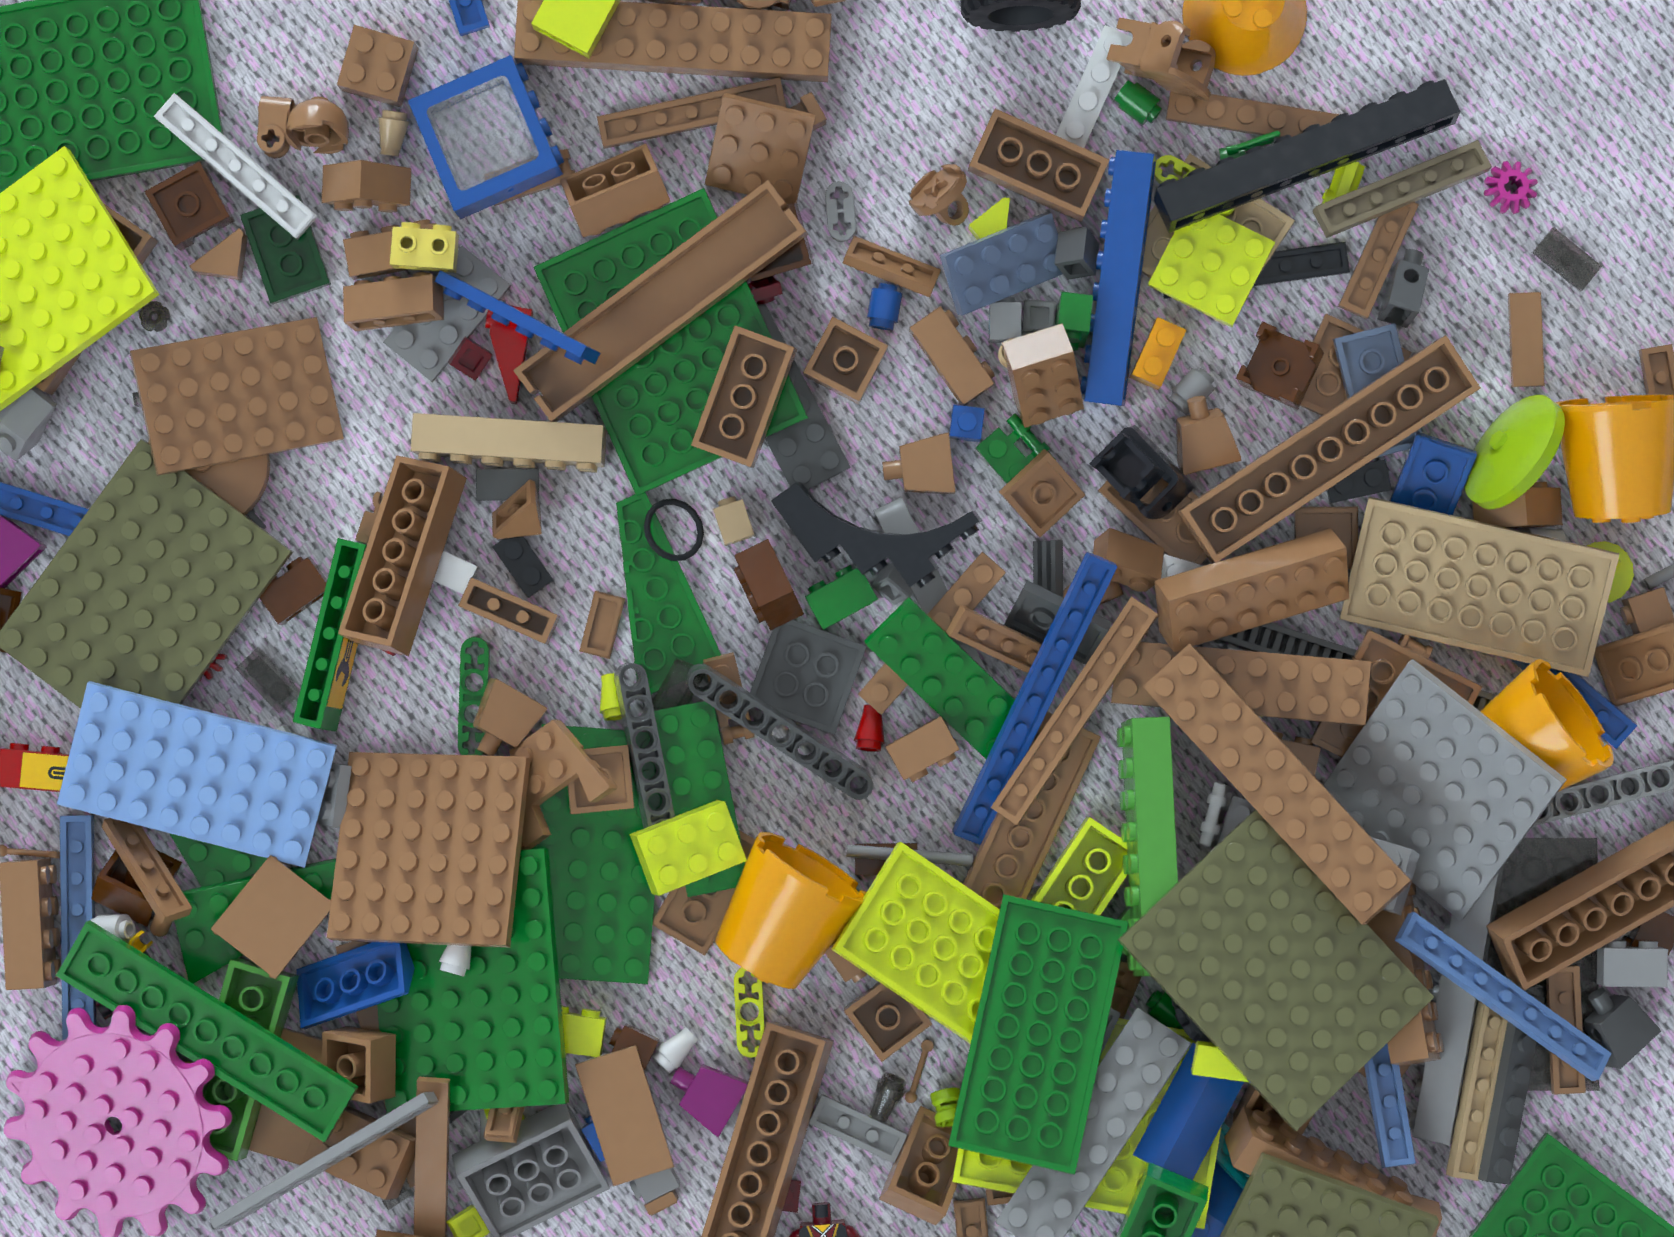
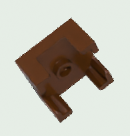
(188, 205)
(1280, 366)

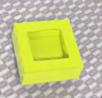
(468, 1224)

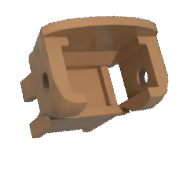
(1160, 55)

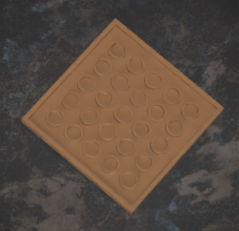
(429, 849)

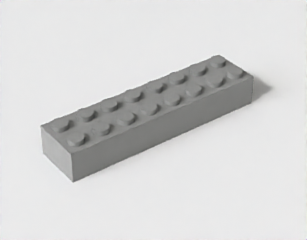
(1121, 1096)

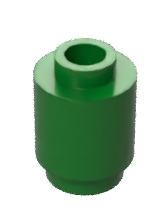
(1138, 102)
(1162, 1010)

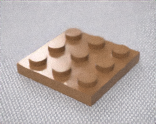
(757, 145)
(1327, 384)

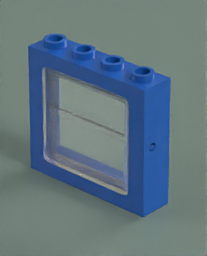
(487, 136)

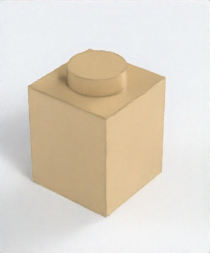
(733, 520)

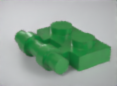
(1004, 455)

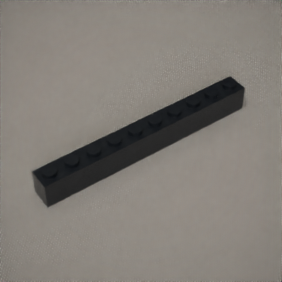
(1306, 155)

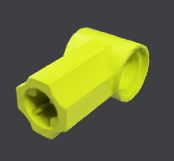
(1344, 181)

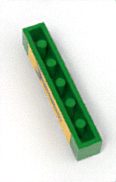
(330, 653)

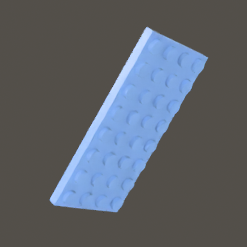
(196, 774)

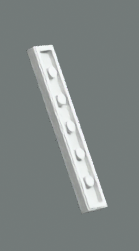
(235, 166)

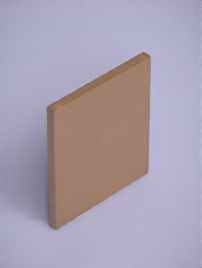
(272, 917)

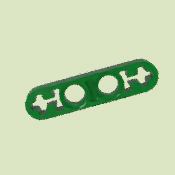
(469, 697)

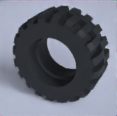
(1018, 14)

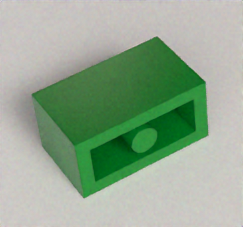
(1075, 314)
(840, 597)

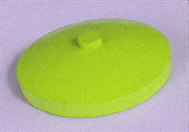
(1515, 451)

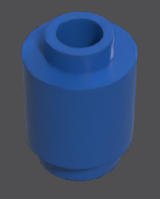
(884, 307)

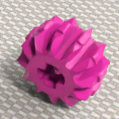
(1519, 196)

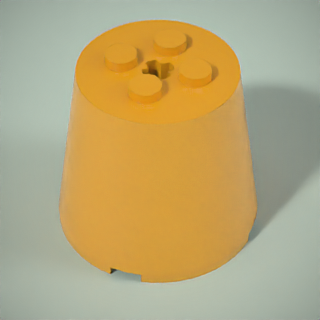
(1619, 456)
(1552, 722)
(786, 911)

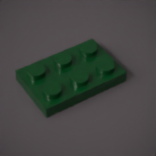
(285, 264)

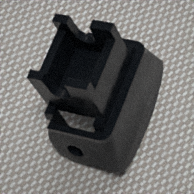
(1135, 465)

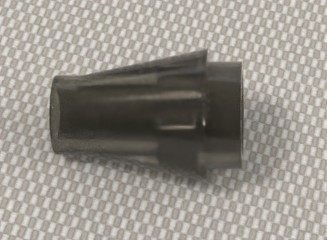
(887, 1095)

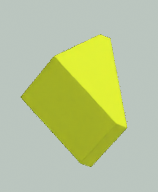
(992, 220)

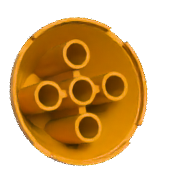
(1247, 33)

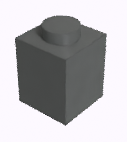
(1077, 253)

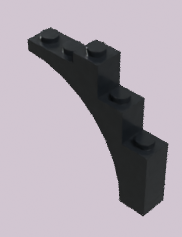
(824, 532)

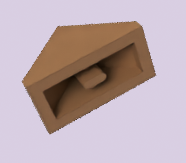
(224, 259)
(518, 514)

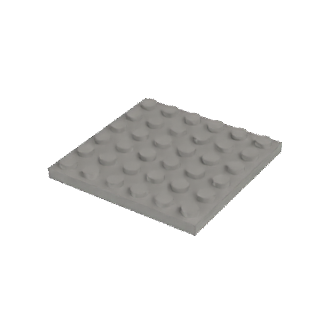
(1442, 784)

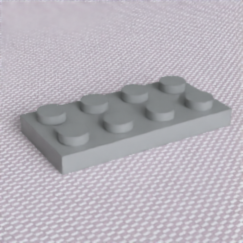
(432, 343)

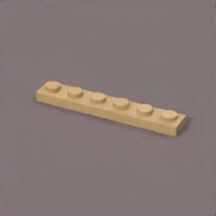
(1476, 1094)

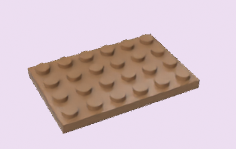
(236, 395)

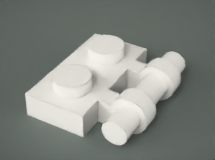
(1218, 804)

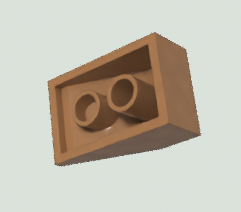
(923, 1171)

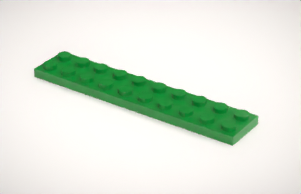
(209, 1030)

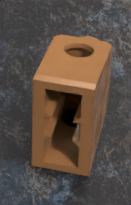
(1204, 438)
(924, 466)
(505, 716)

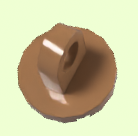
(937, 191)

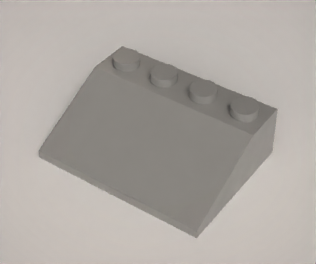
(530, 1179)

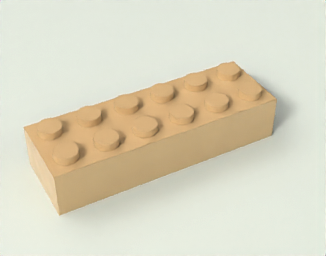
(508, 440)

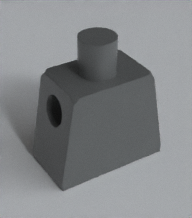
(1404, 290)
(1619, 1026)

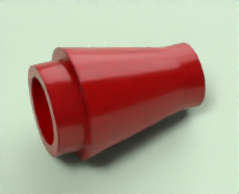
(870, 731)

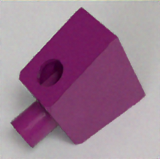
(16, 550)
(709, 1095)

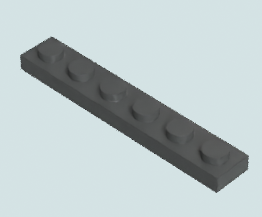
(1507, 1105)

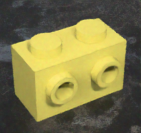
(424, 248)

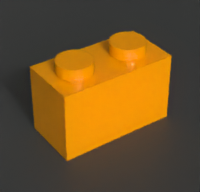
(1157, 353)

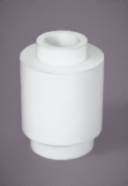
(117, 924)

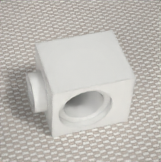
(455, 572)

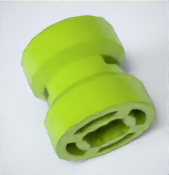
(946, 1104)

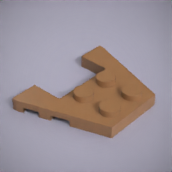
(555, 763)

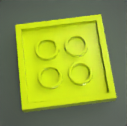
(1212, 266)

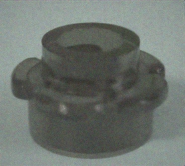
(146, 316)

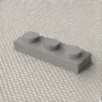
(858, 1128)

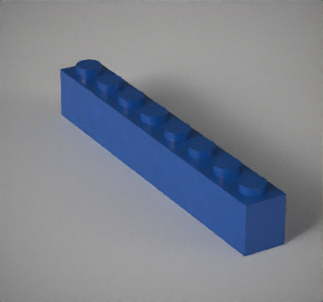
(1119, 278)

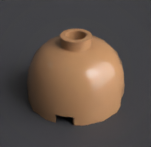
(319, 125)

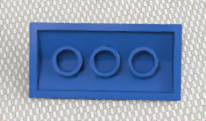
(353, 981)
(1187, 1120)

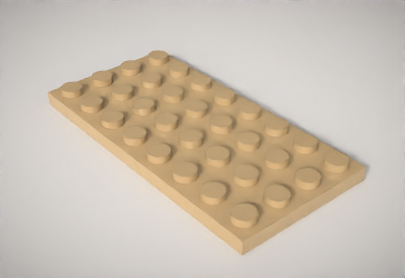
(1479, 586)

